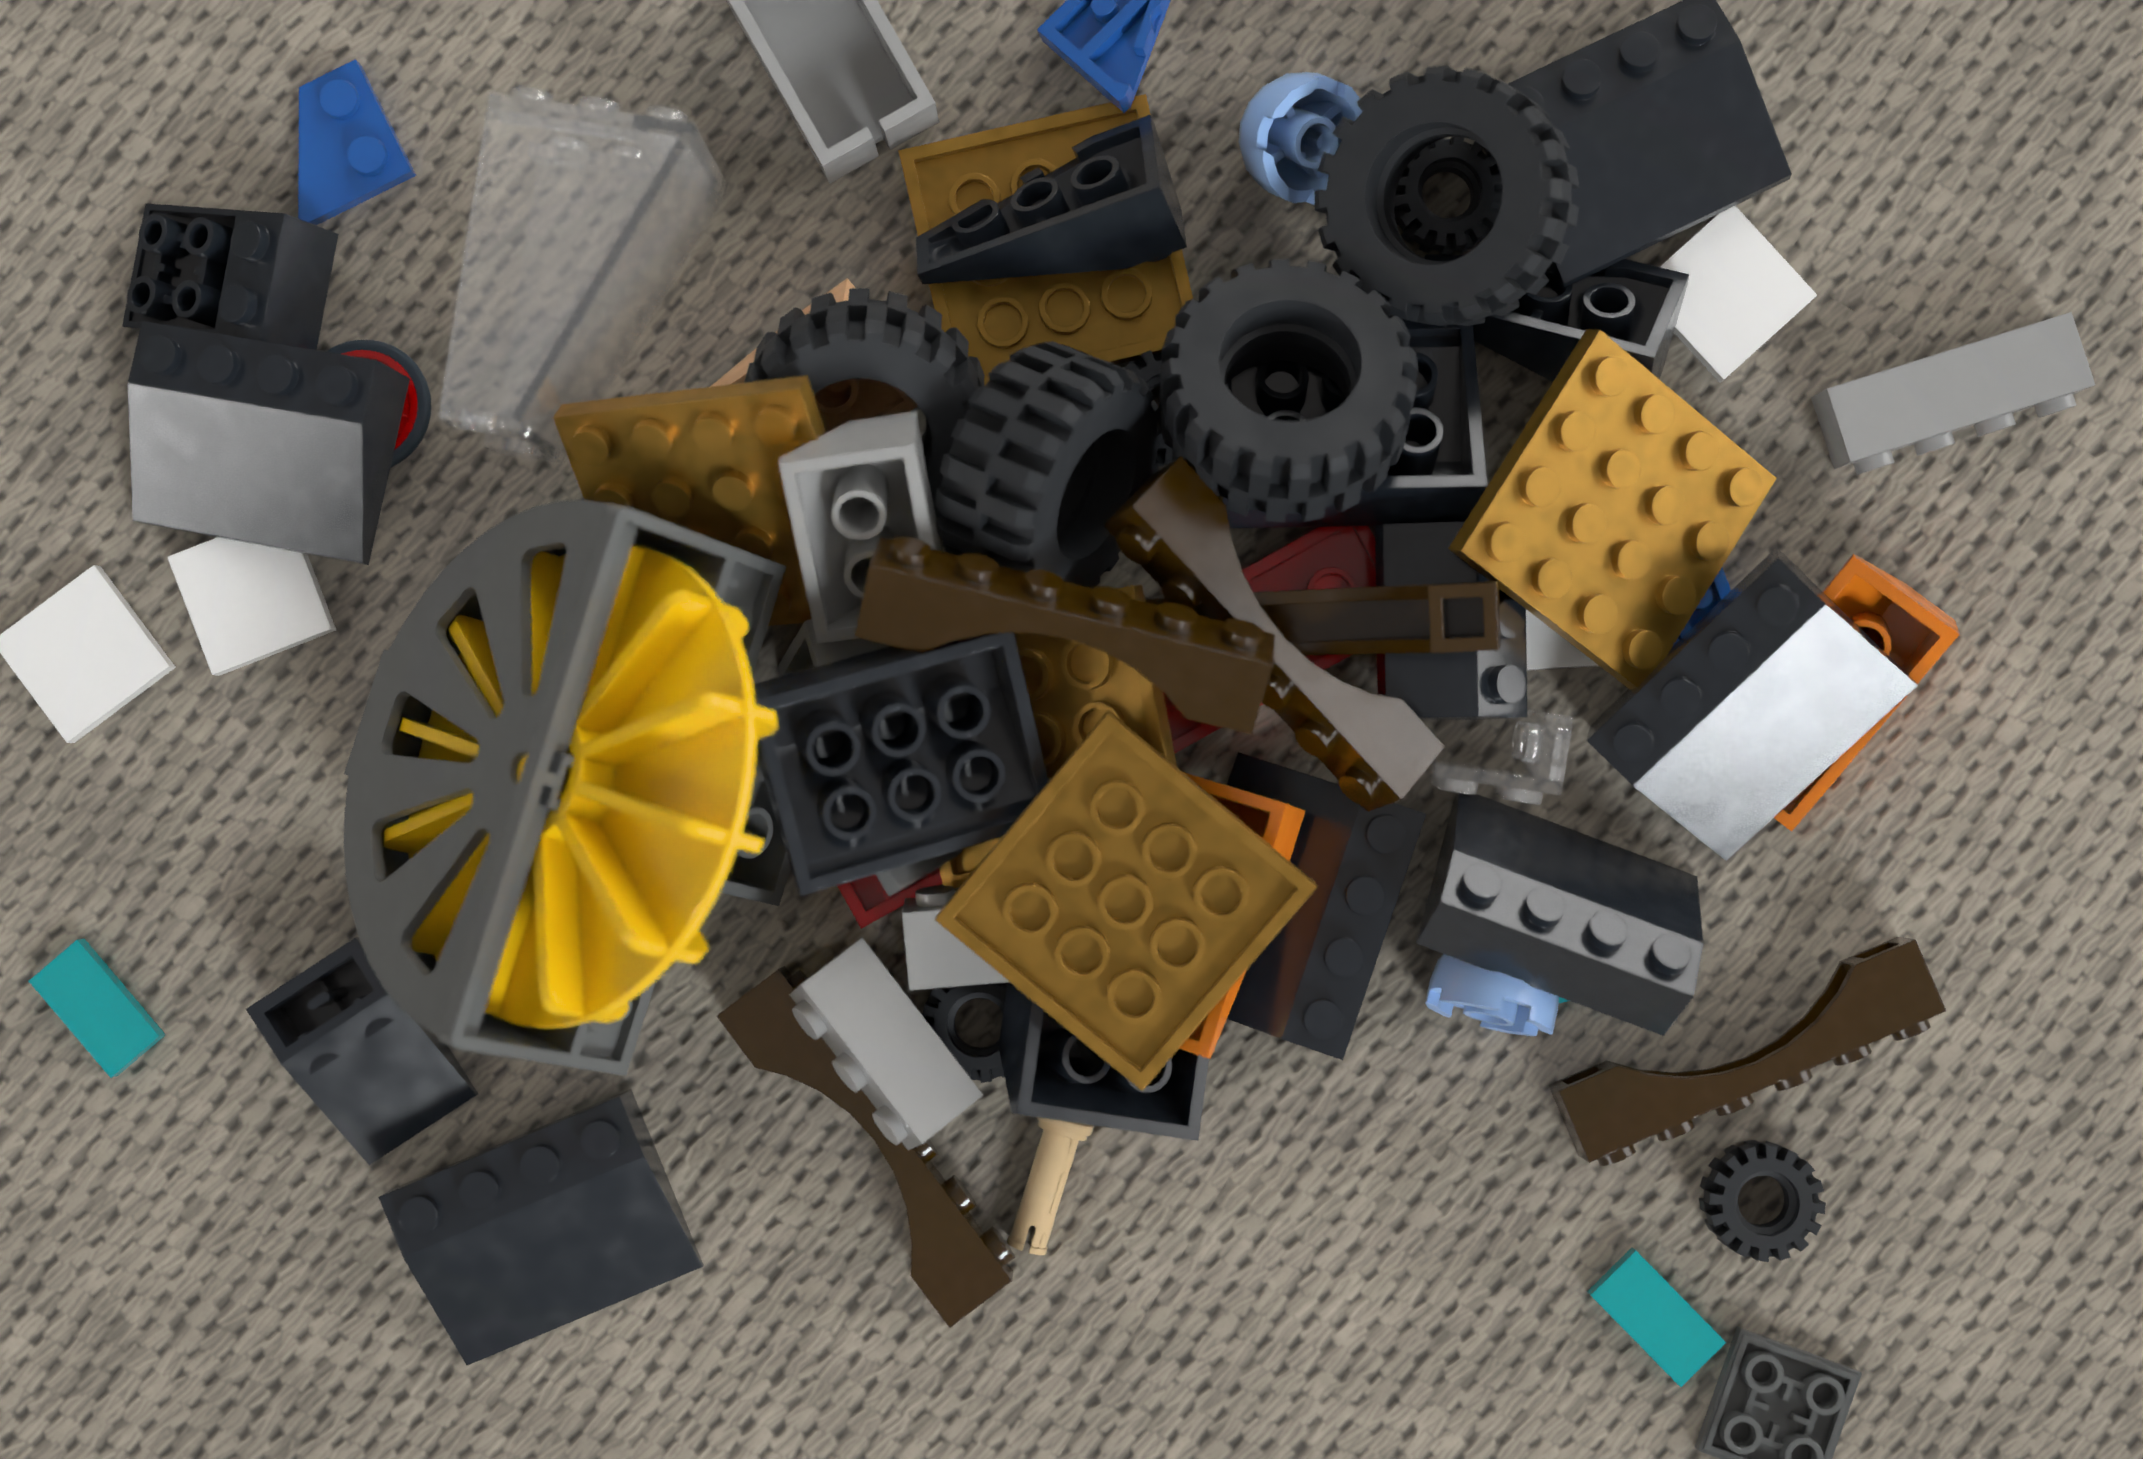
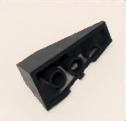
(1090, 215)
(1626, 301)

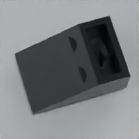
(231, 273)
(360, 1053)

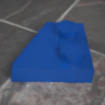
(1106, 42)
(344, 145)

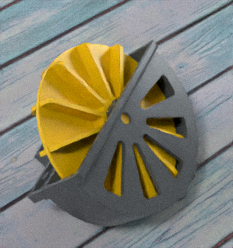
(562, 780)

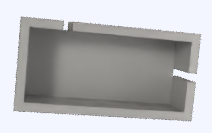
(838, 76)

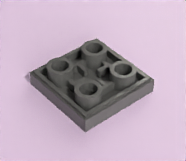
(1776, 1402)

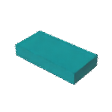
(97, 1007)
(1656, 1317)

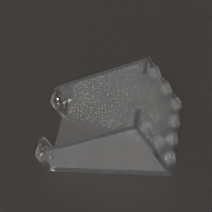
(567, 258)

